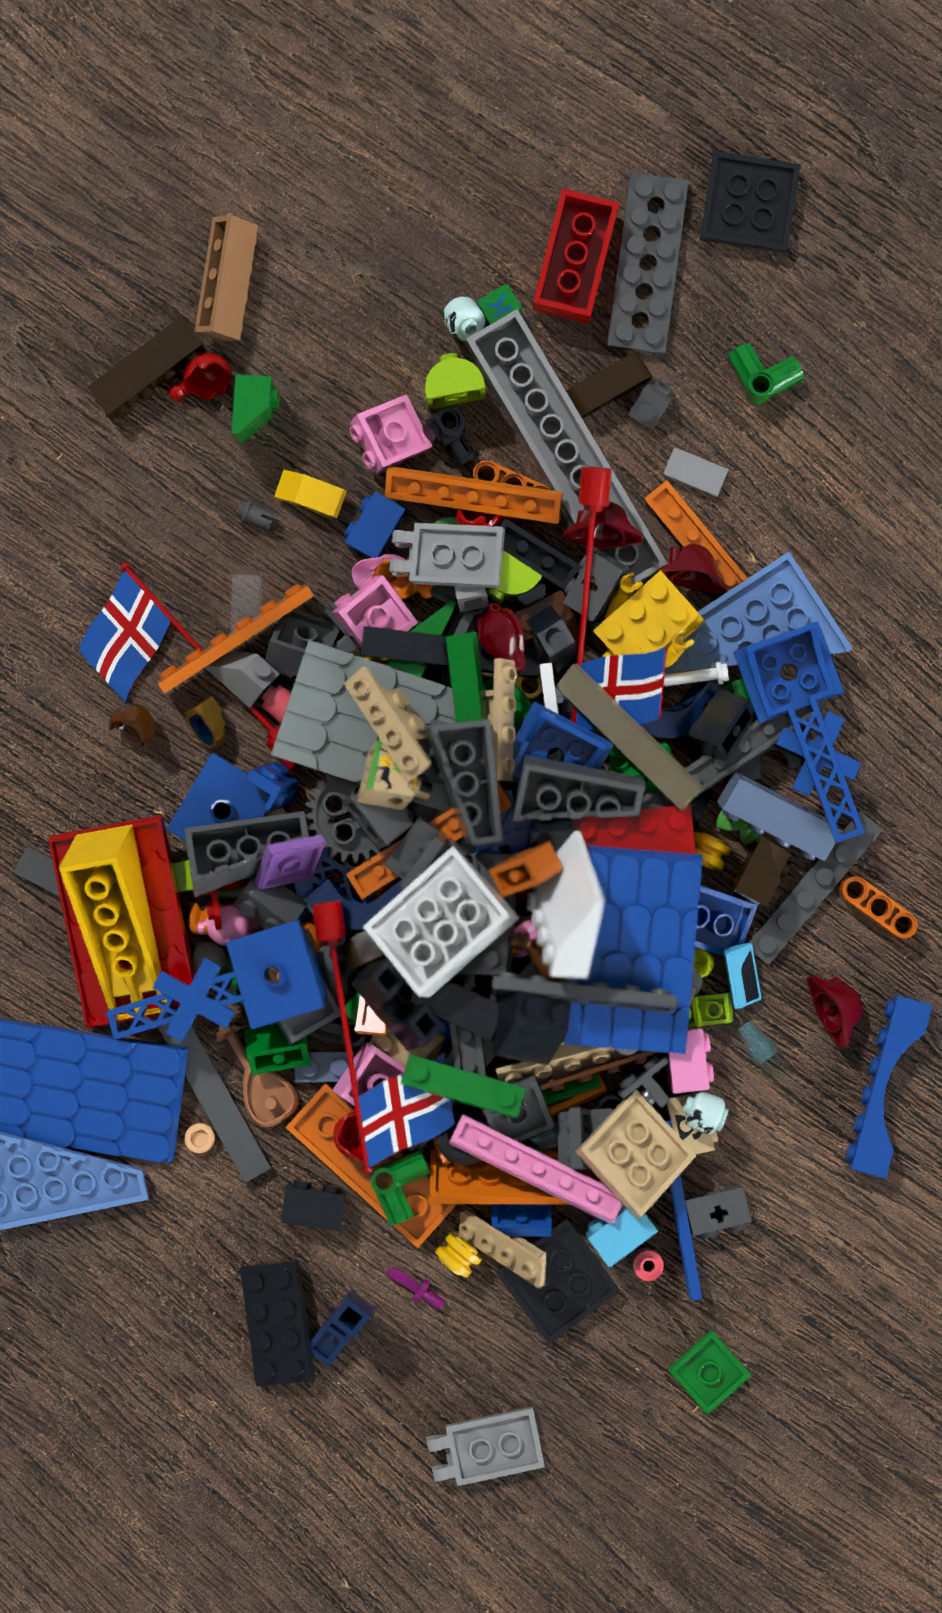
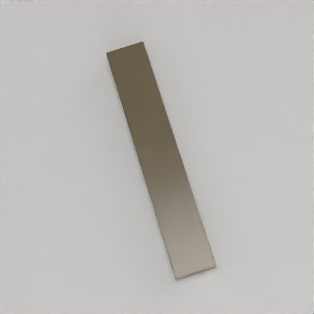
(629, 736)

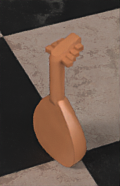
(266, 1096)

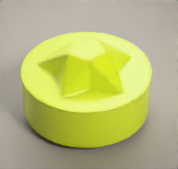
(703, 962)

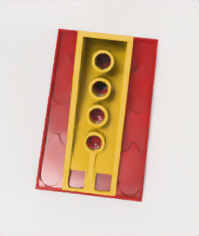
(121, 914)

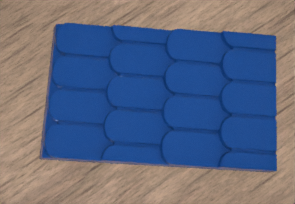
(643, 943)
(91, 1090)

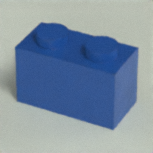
(375, 526)

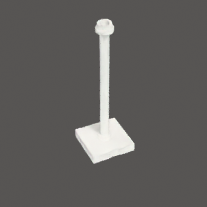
(554, 696)

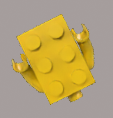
(648, 619)

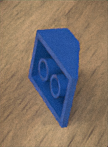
(722, 920)

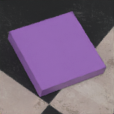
(289, 862)

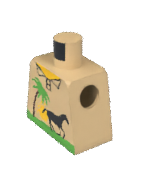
(385, 784)

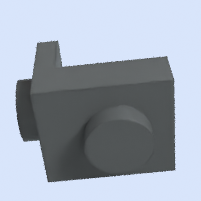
(652, 403)

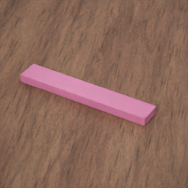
(536, 1169)

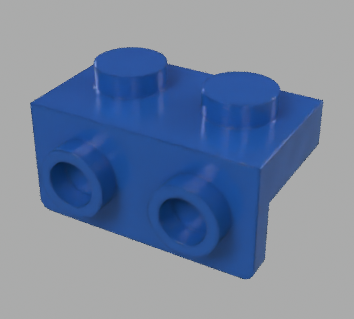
(275, 781)
(522, 1219)

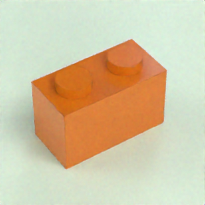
(526, 869)

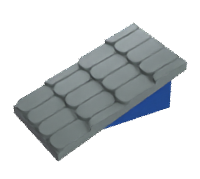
(330, 731)

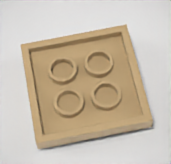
(636, 1154)

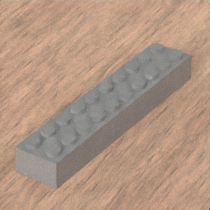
(553, 428)

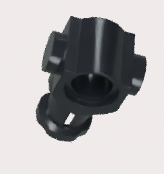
(450, 436)

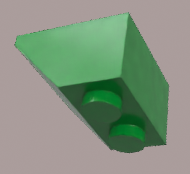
(253, 405)

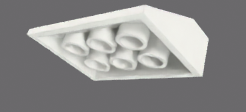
(568, 911)
(440, 923)

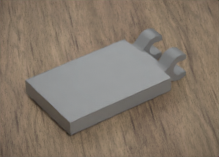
(450, 555)
(488, 1447)

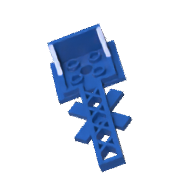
(814, 682)
(536, 736)
(226, 783)
(295, 993)

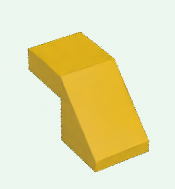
(310, 493)

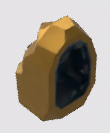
(207, 722)

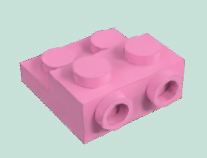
(389, 434)
(372, 606)

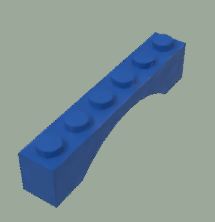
(904, 1025)

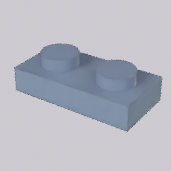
(323, 1067)

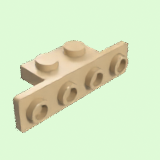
(500, 710)
(392, 721)
(566, 1058)
(510, 1251)

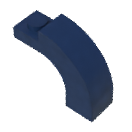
(680, 718)
(354, 914)
(340, 1326)

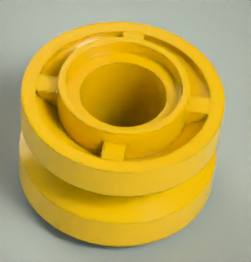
(711, 850)
(458, 1255)

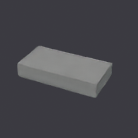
(695, 472)

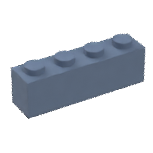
(777, 815)

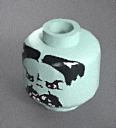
(463, 318)
(705, 1112)

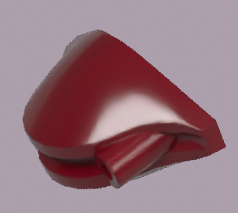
(610, 531)
(694, 569)
(502, 634)
(836, 1006)

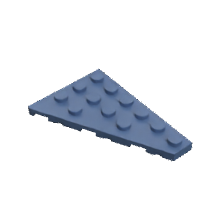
(756, 610)
(56, 1182)

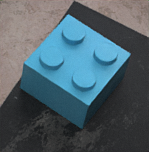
(621, 1237)

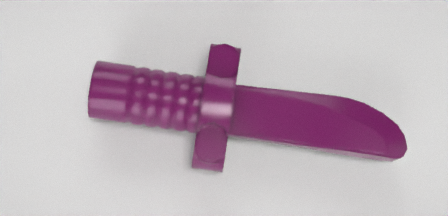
(420, 1290)

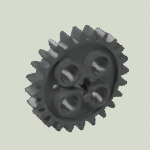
(359, 842)

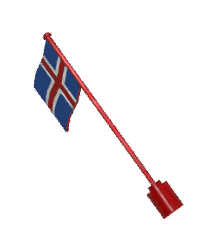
(129, 636)
(630, 679)
(389, 1113)

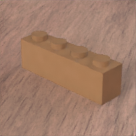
(226, 278)

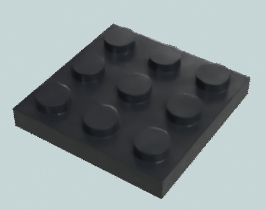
(750, 202)
(572, 1284)

